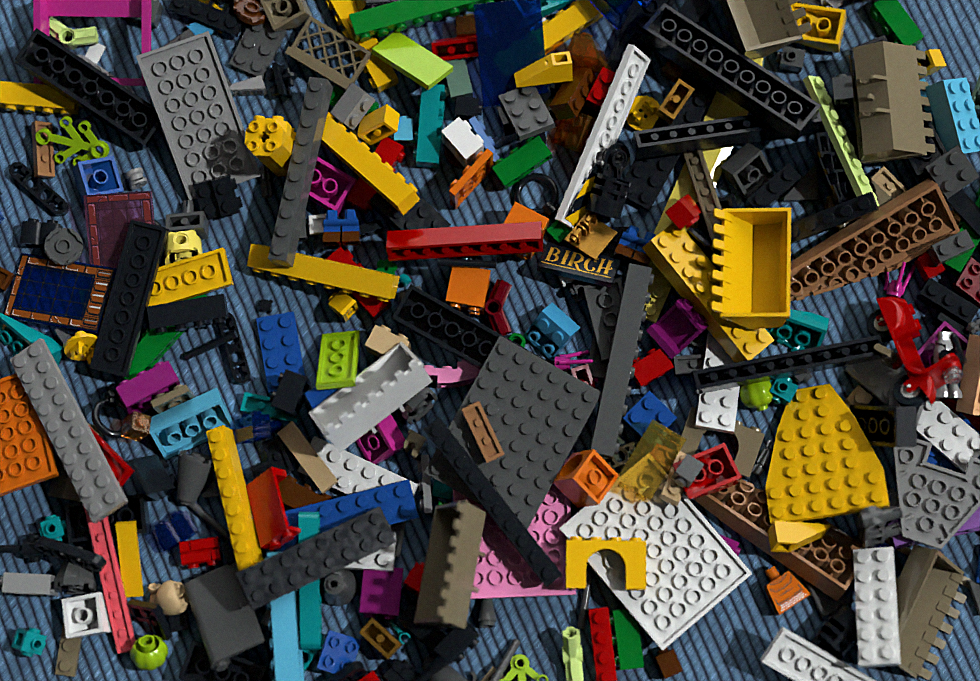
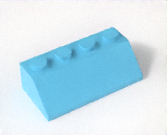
(187, 423)

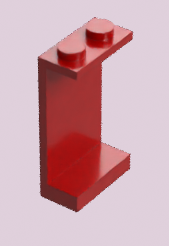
(269, 510)

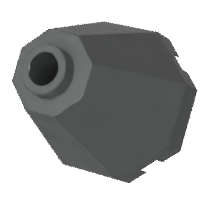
(418, 405)
(75, 579)

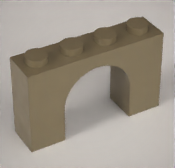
(747, 442)

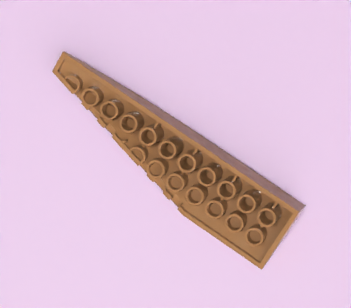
(875, 242)

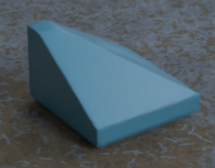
(198, 28)

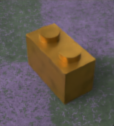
(674, 101)
(380, 638)

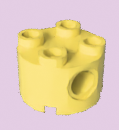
(182, 246)

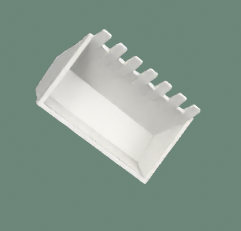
(377, 394)

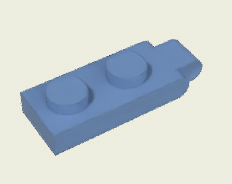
(478, 128)

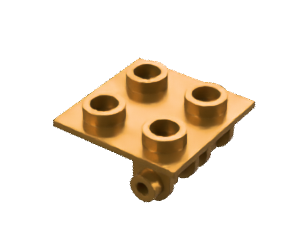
(590, 235)

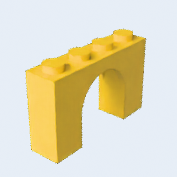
(631, 552)

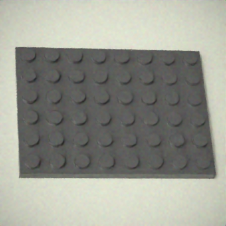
(535, 418)

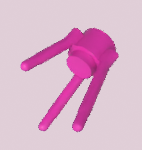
(896, 288)
(563, 361)

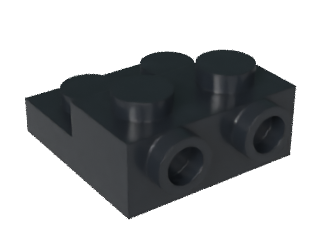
(218, 196)

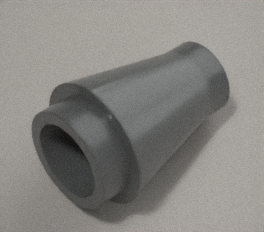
(487, 614)

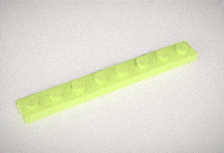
(838, 137)

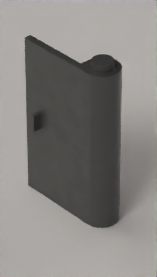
(223, 615)

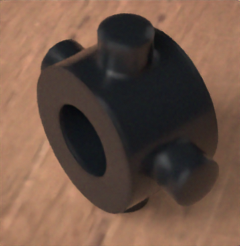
(266, 305)

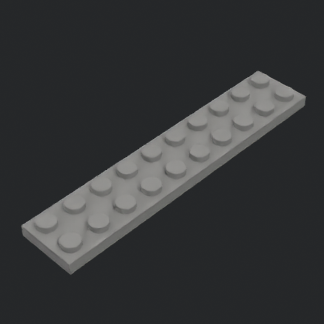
(68, 431)

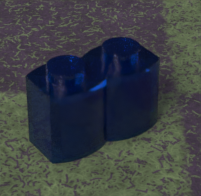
(174, 531)

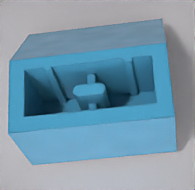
(551, 331)

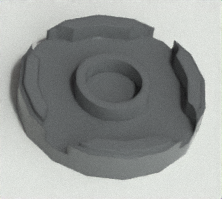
(63, 246)

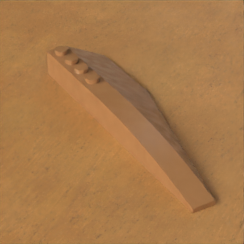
(823, 563)

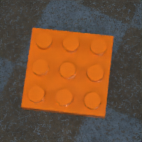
(471, 178)

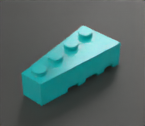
(430, 127)

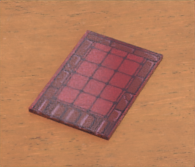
(109, 221)

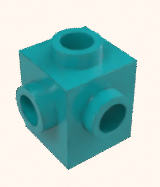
(783, 390)
(60, 528)
(29, 641)

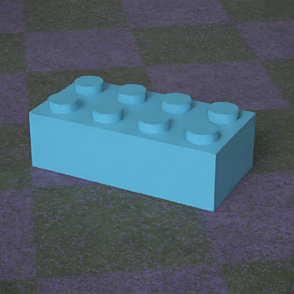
(955, 115)

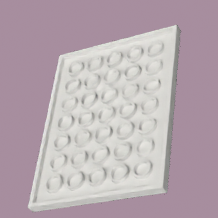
(685, 559)

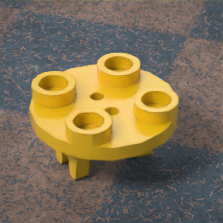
(636, 118)
(80, 346)

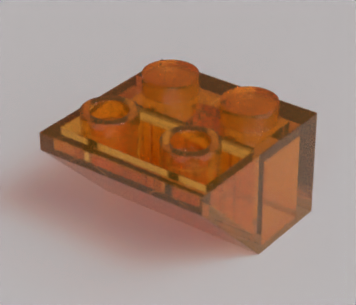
(574, 132)

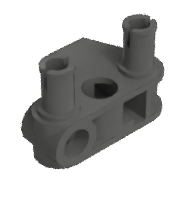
(871, 524)

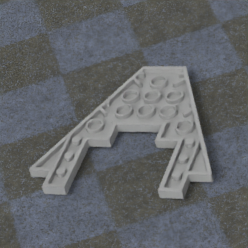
(932, 497)

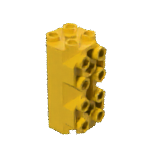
(271, 142)

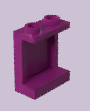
(678, 327)
(381, 593)

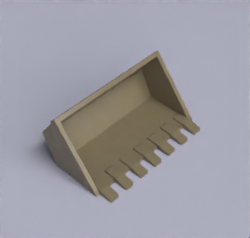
(763, 25)
(889, 102)
(450, 565)
(922, 602)

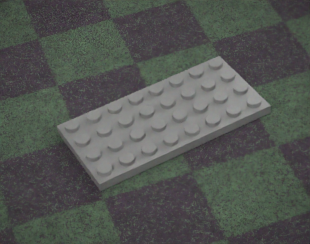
(197, 112)

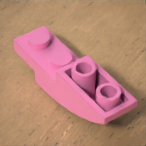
(449, 377)

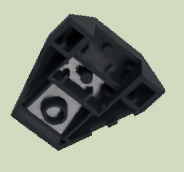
(831, 167)

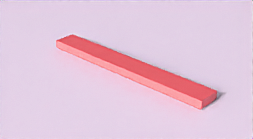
(112, 585)

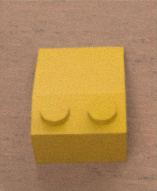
(826, 26)

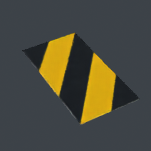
(575, 214)

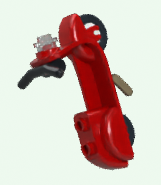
(896, 323)

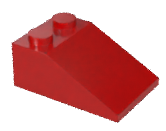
(716, 474)

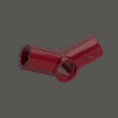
(498, 297)

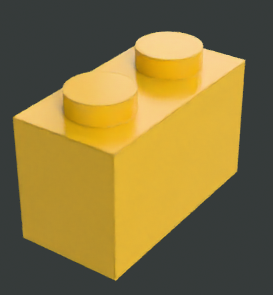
(378, 124)

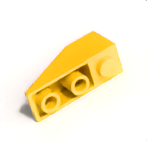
(547, 70)
(793, 535)

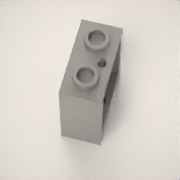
(28, 584)

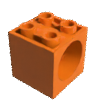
(523, 214)
(468, 289)
(585, 478)

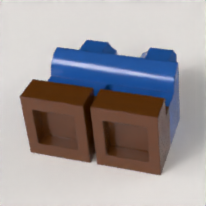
(349, 227)
(630, 242)

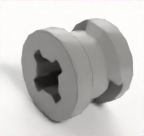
(136, 178)

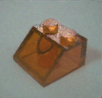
(586, 52)

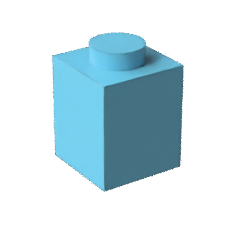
(405, 131)

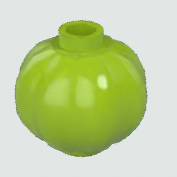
(756, 395)
(149, 652)

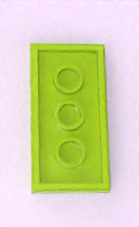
(412, 60)
(338, 360)

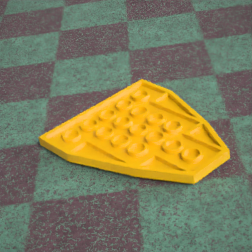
(822, 461)

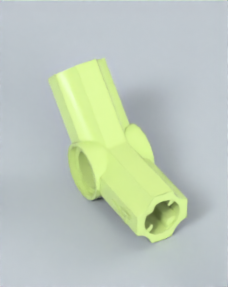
(81, 36)
(572, 654)

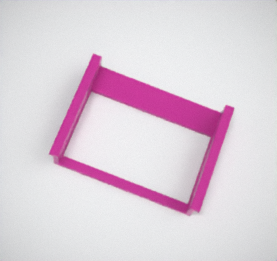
(96, 8)

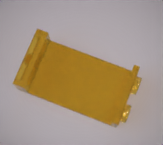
(650, 461)

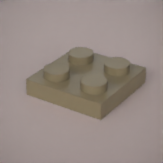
(180, 394)

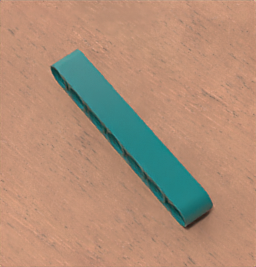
(311, 593)

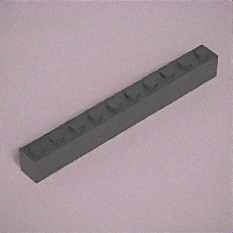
(300, 172)
(620, 360)

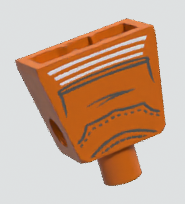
(784, 590)

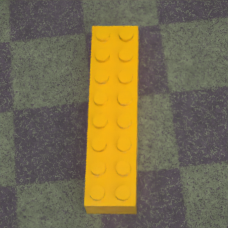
(690, 275)

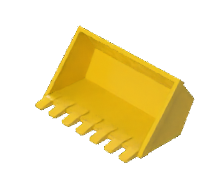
(753, 266)

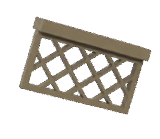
(316, 64)

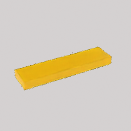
(129, 558)

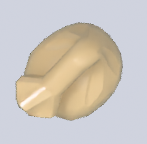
(170, 596)

